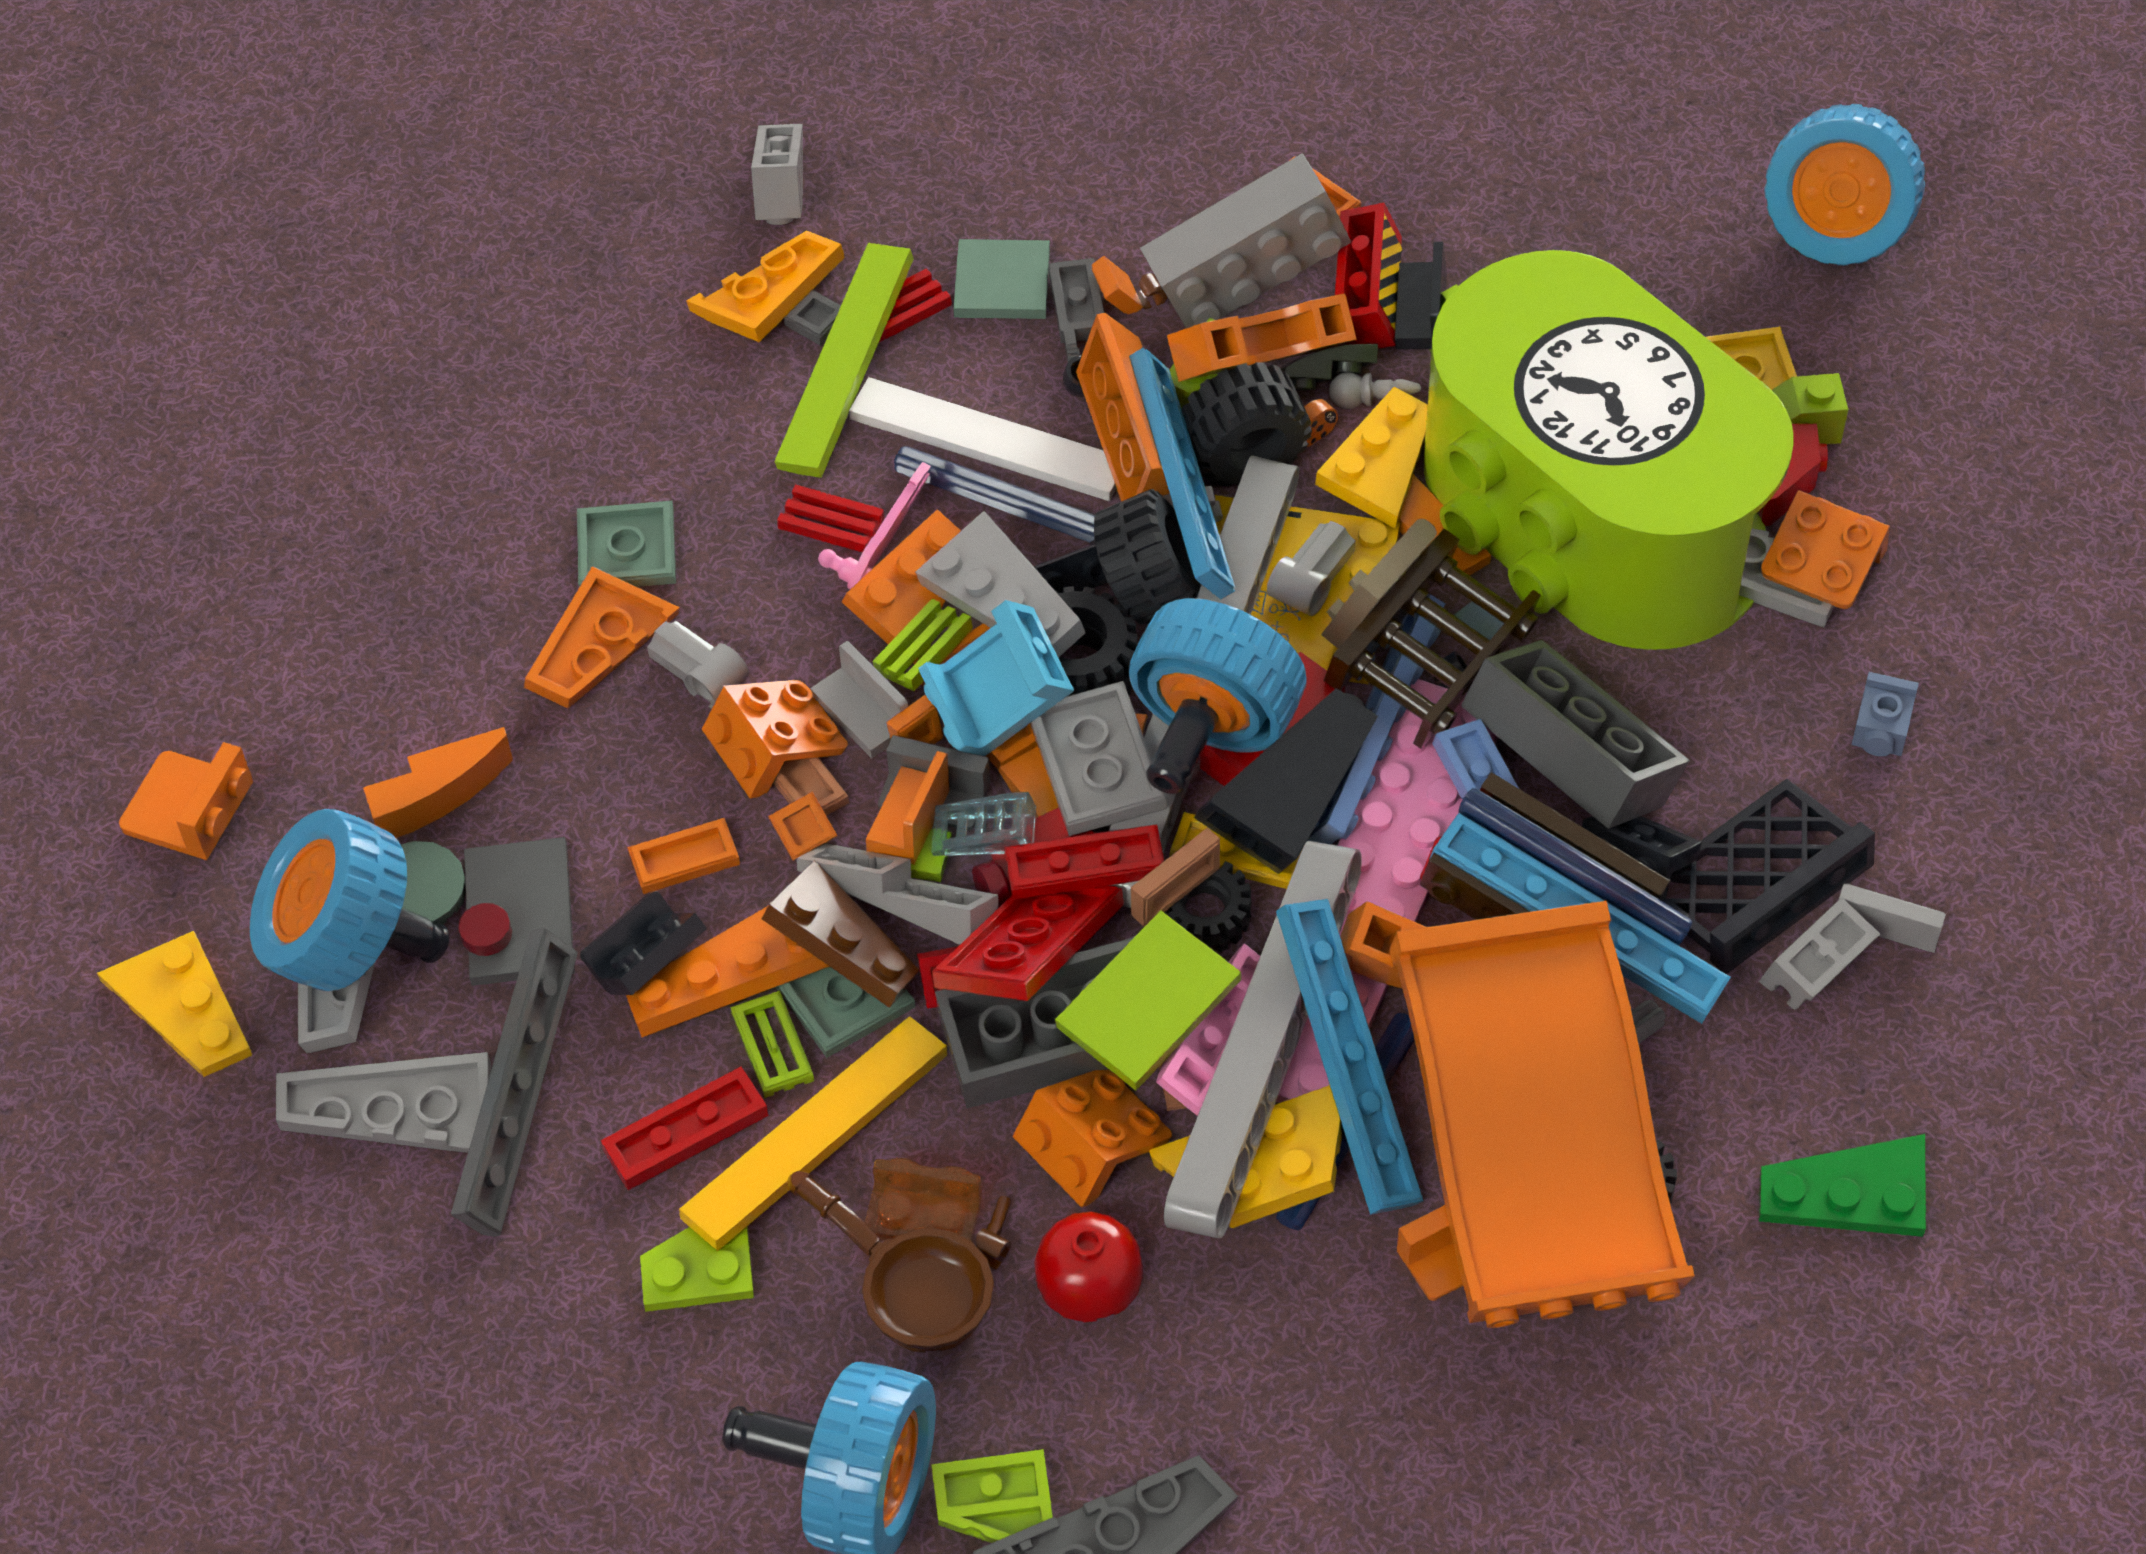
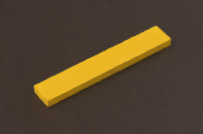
(813, 1132)

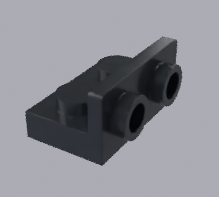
(1649, 843)
(640, 944)

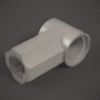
(1307, 577)
(696, 662)

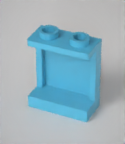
(997, 681)

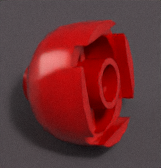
(1088, 1267)

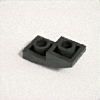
(1317, 366)

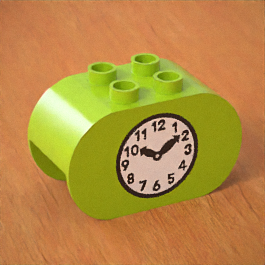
(1599, 448)

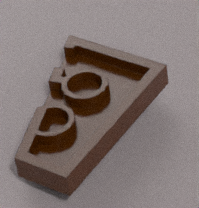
(840, 934)

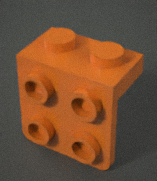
(1825, 550)
(768, 724)
(188, 800)
(1087, 1128)

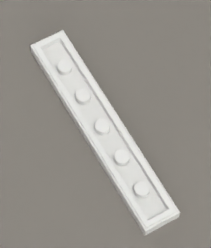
(984, 437)

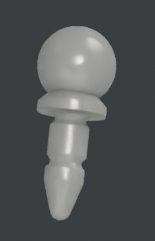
(1351, 390)

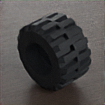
(1245, 415)
(1144, 554)
(1108, 632)

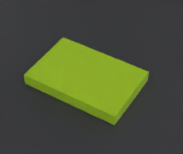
(1148, 1000)

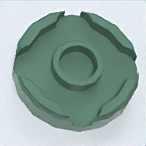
(433, 881)

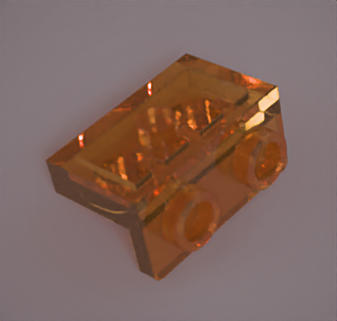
(922, 1197)

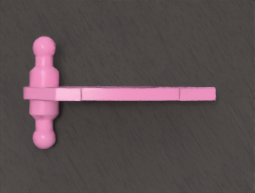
(853, 570)

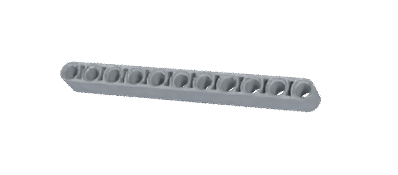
(1249, 544)

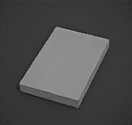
(1096, 759)

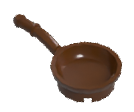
(921, 1286)

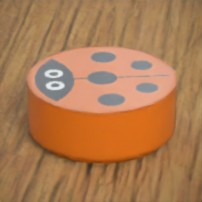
(1322, 418)

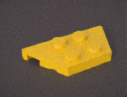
(1292, 1159)

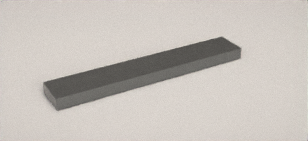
(514, 1083)

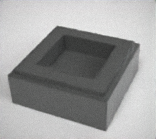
(813, 317)

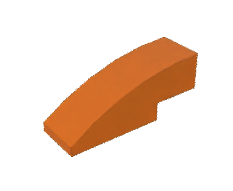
(438, 782)

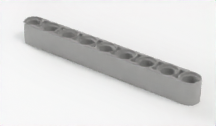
(1254, 1058)

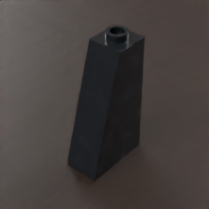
(1287, 787)

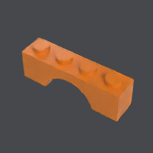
(1261, 337)

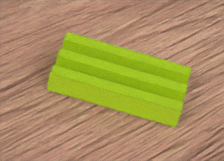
(916, 642)
(785, 1079)

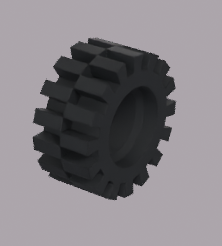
(1228, 924)

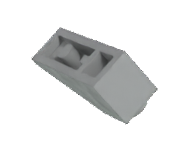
(778, 173)

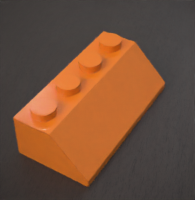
(1119, 409)

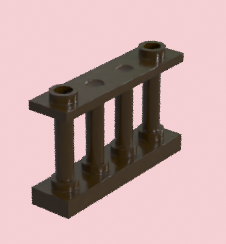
(1411, 597)
(1458, 888)

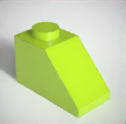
(1816, 401)

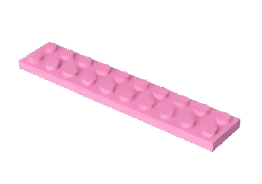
(1395, 834)

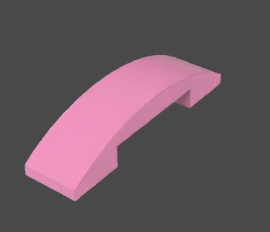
(1194, 1062)

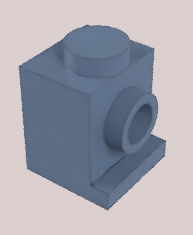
(1884, 714)

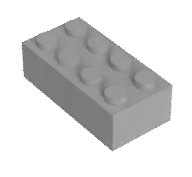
(1247, 243)

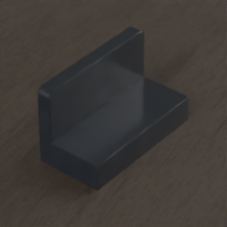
(1420, 300)

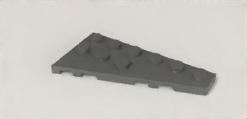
(1149, 1518)

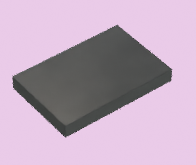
(533, 889)

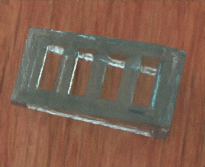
(1010, 805)

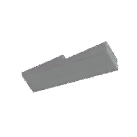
(889, 886)

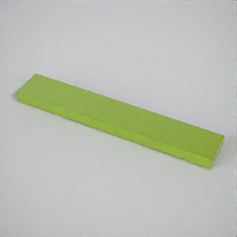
(844, 360)

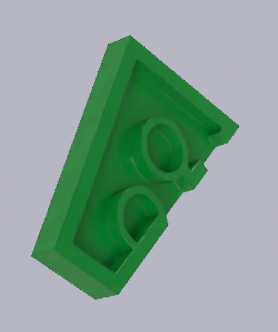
(1850, 1189)

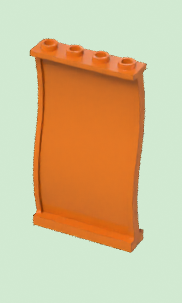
(1539, 1114)

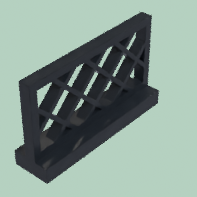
(1791, 893)

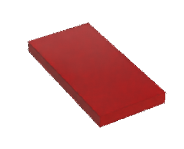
(1026, 942)

